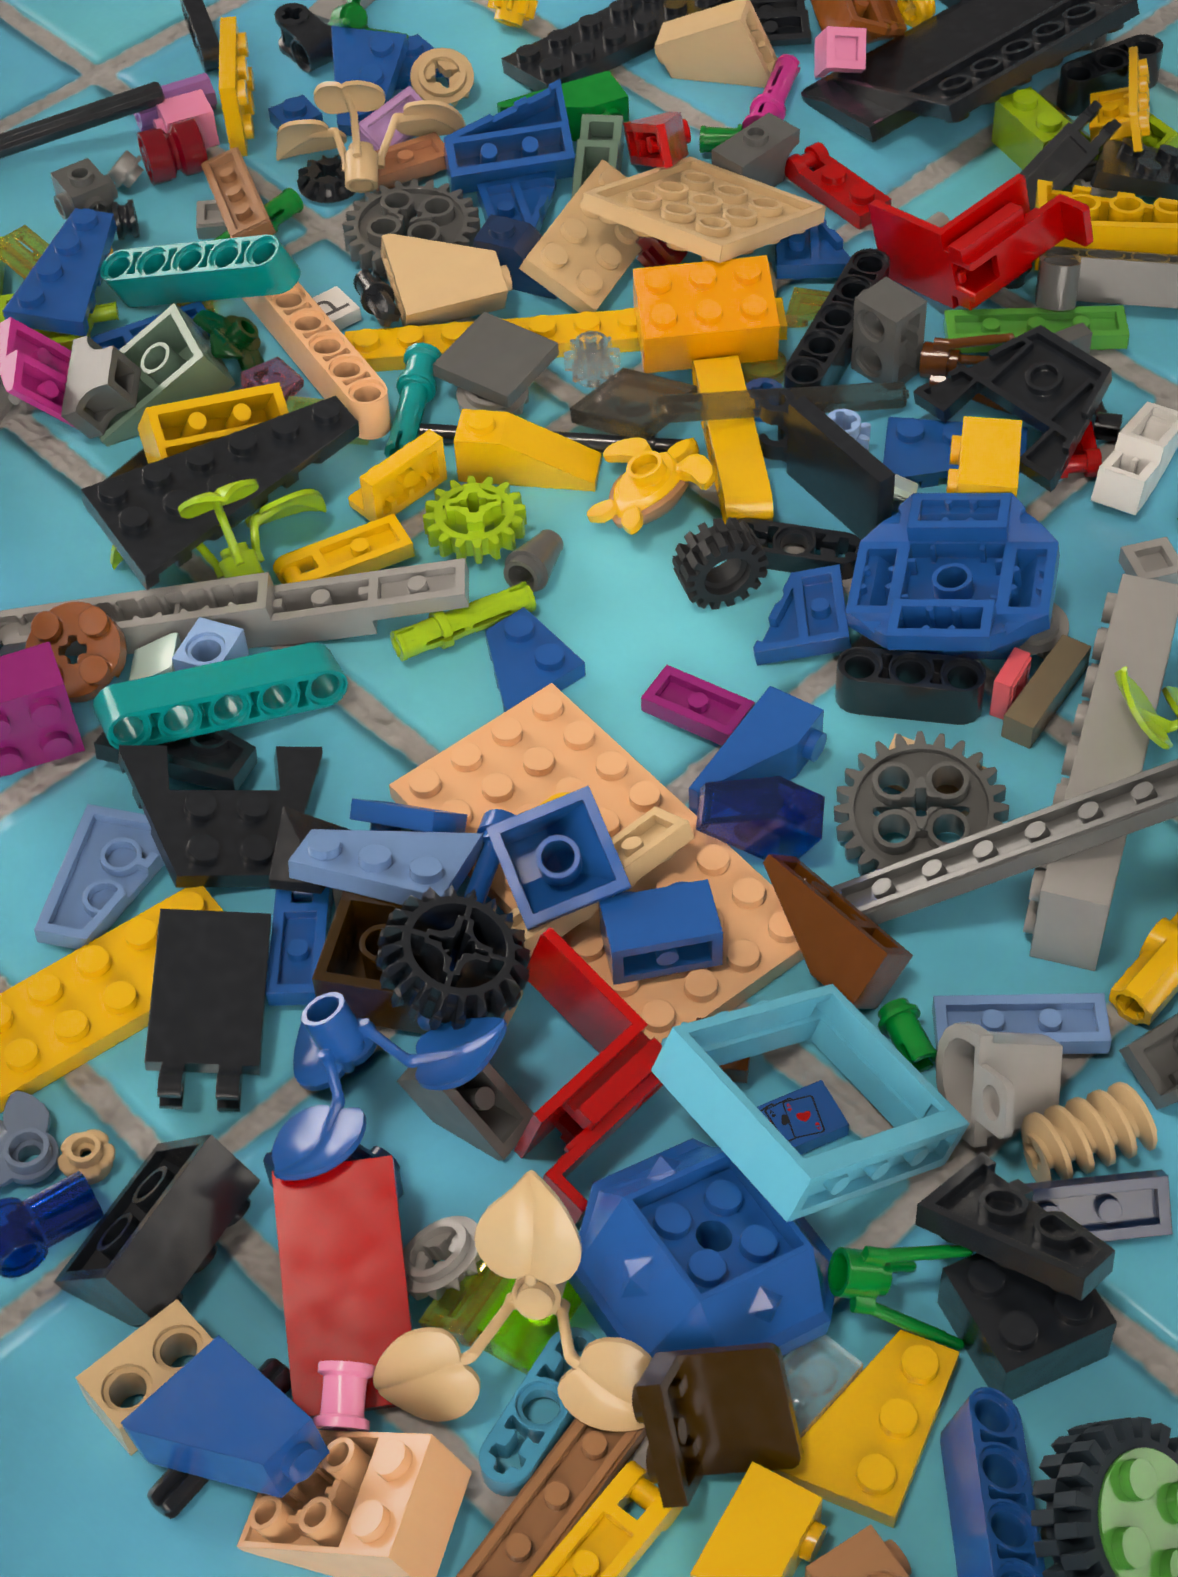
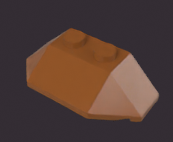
(879, 17)

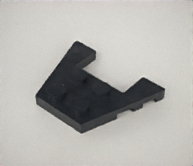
(1039, 382)
(218, 834)

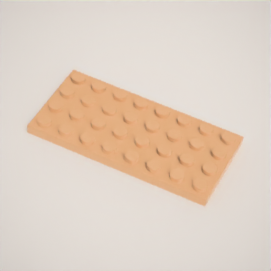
(556, 748)

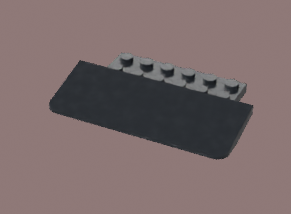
(962, 60)

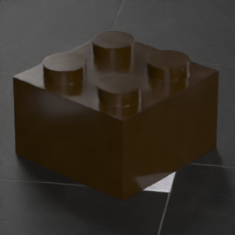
(350, 966)

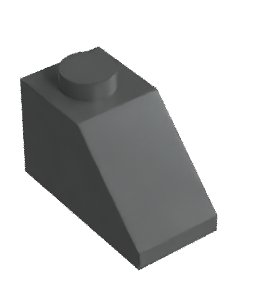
(479, 1112)

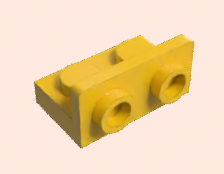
(401, 478)

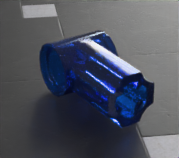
(43, 1221)

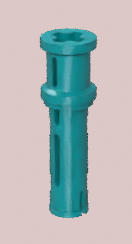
(415, 388)

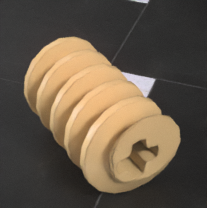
(1086, 1129)

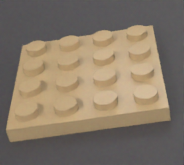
(703, 209)

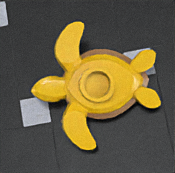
(651, 481)

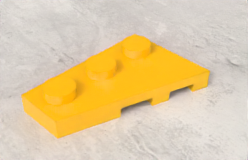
(877, 1429)

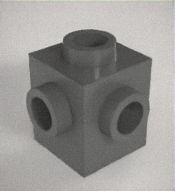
(82, 187)

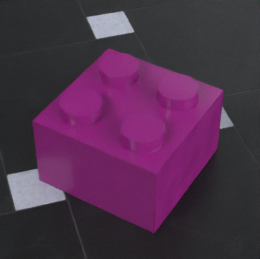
(34, 711)

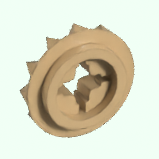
(450, 64)

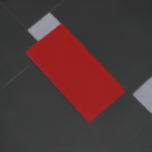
(341, 1272)

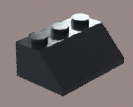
(160, 1229)

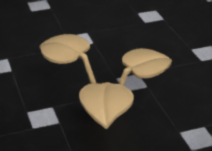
(360, 159)
(537, 1243)

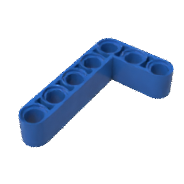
(990, 1489)

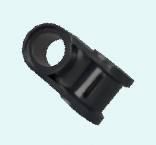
(304, 37)

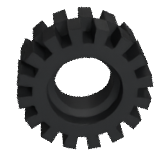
(711, 546)

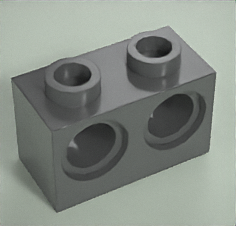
(888, 332)

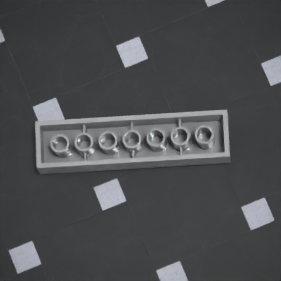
(1075, 893)

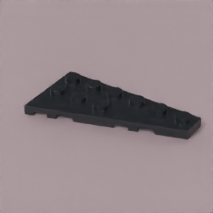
(142, 505)

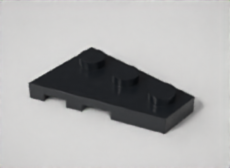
(208, 760)
(1013, 1231)

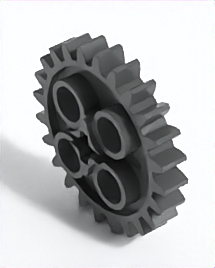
(439, 218)
(920, 771)

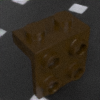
(715, 1416)

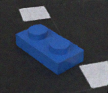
(395, 816)

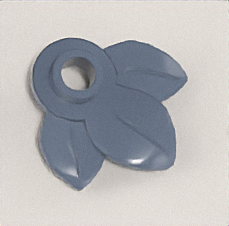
(23, 1135)

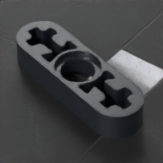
(201, 33)
(829, 542)

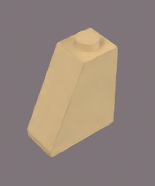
(717, 46)
(442, 280)

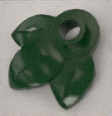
(231, 337)

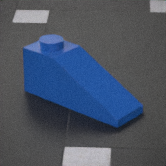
(769, 742)

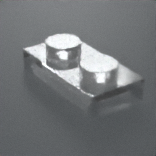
(817, 1377)

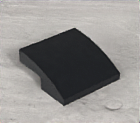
(784, 21)

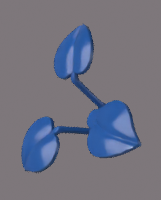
(336, 1042)

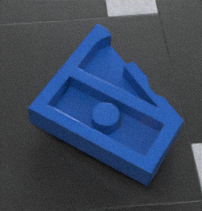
(519, 197)
(807, 618)

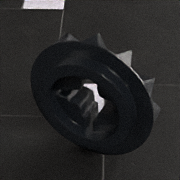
(319, 182)

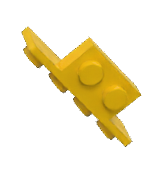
(1126, 105)

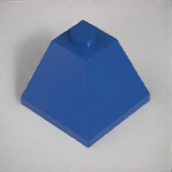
(558, 858)

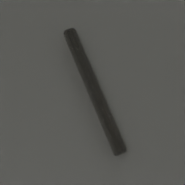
(745, 403)

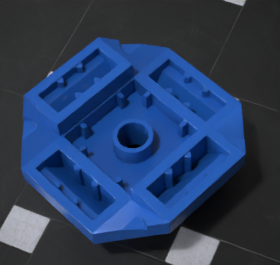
(955, 577)
(699, 1258)

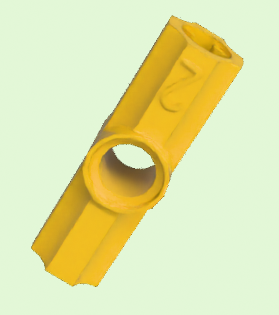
(1152, 978)

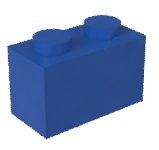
(661, 931)

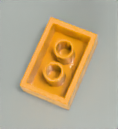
(705, 313)

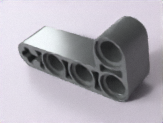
(1105, 277)

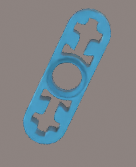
(503, 1438)

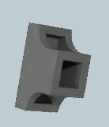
(759, 150)
(98, 386)

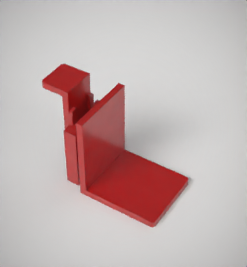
(980, 246)
(607, 1087)

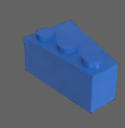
(513, 143)

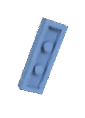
(1072, 1020)

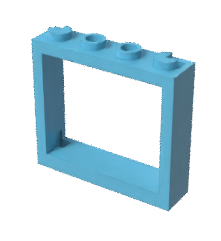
(796, 1186)

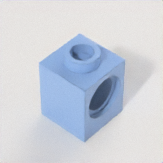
(210, 643)

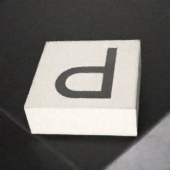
(338, 307)

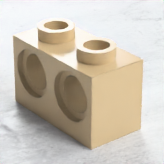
(140, 1366)

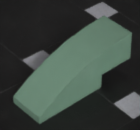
(599, 139)

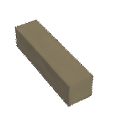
(1046, 691)

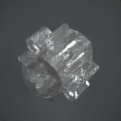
(591, 359)

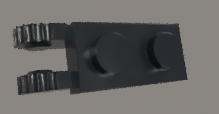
(1067, 153)

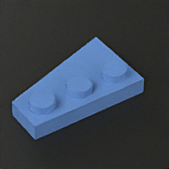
(385, 862)
(99, 877)

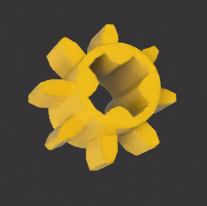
(513, 11)

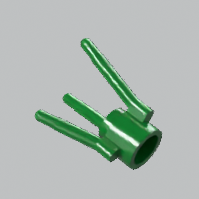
(352, 16)
(868, 1274)

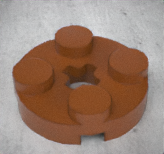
(91, 628)

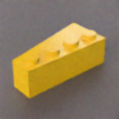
(1121, 221)

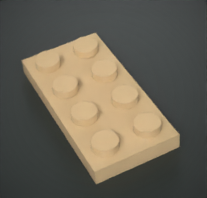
(580, 254)

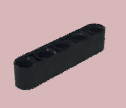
(827, 343)

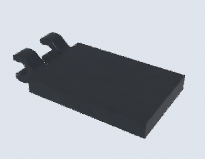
(828, 463)
(207, 1001)

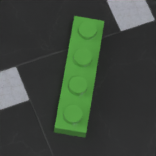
(1105, 322)

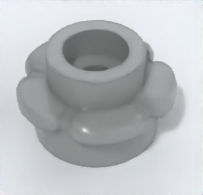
(126, 170)

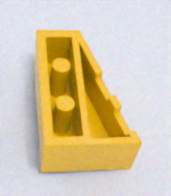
(196, 421)

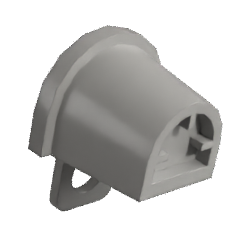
(997, 1077)

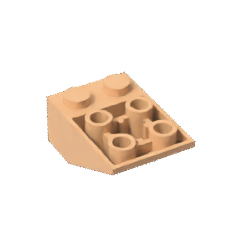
(367, 1510)

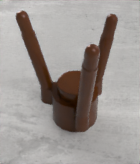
(943, 356)

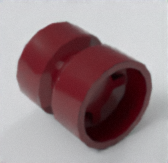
(172, 151)

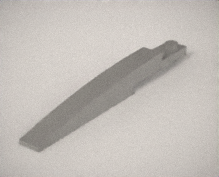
(268, 612)

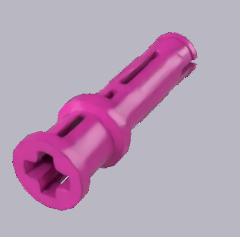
(775, 91)

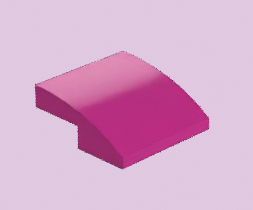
(33, 367)

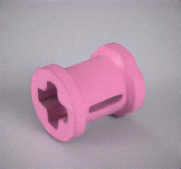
(343, 1396)

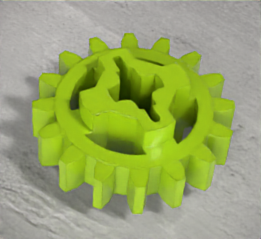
(475, 519)

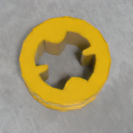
(916, 11)

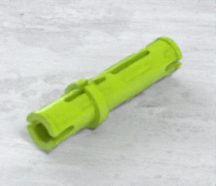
(445, 627)

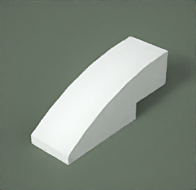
(1138, 459)

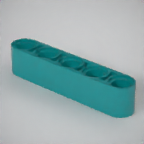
(201, 271)
(220, 695)

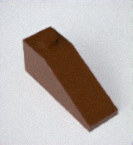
(835, 936)

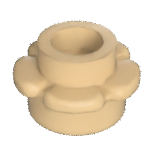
(95, 1165)

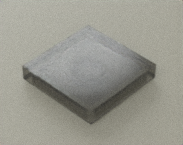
(627, 404)

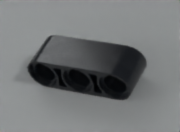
(1104, 71)
(910, 685)

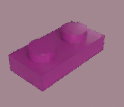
(695, 705)

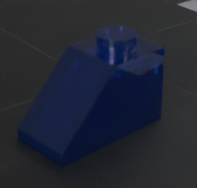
(762, 815)

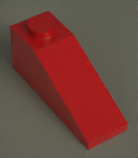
(658, 139)

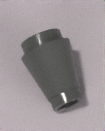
(534, 560)

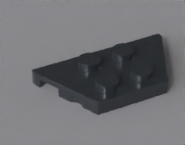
(1142, 173)

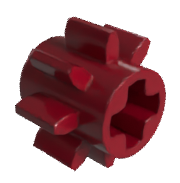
(656, 253)

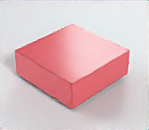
(1010, 682)

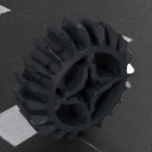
(417, 958)

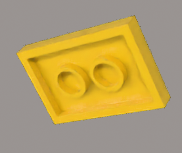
(236, 84)

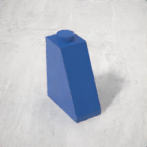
(227, 1425)

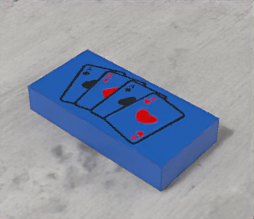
(807, 1117)

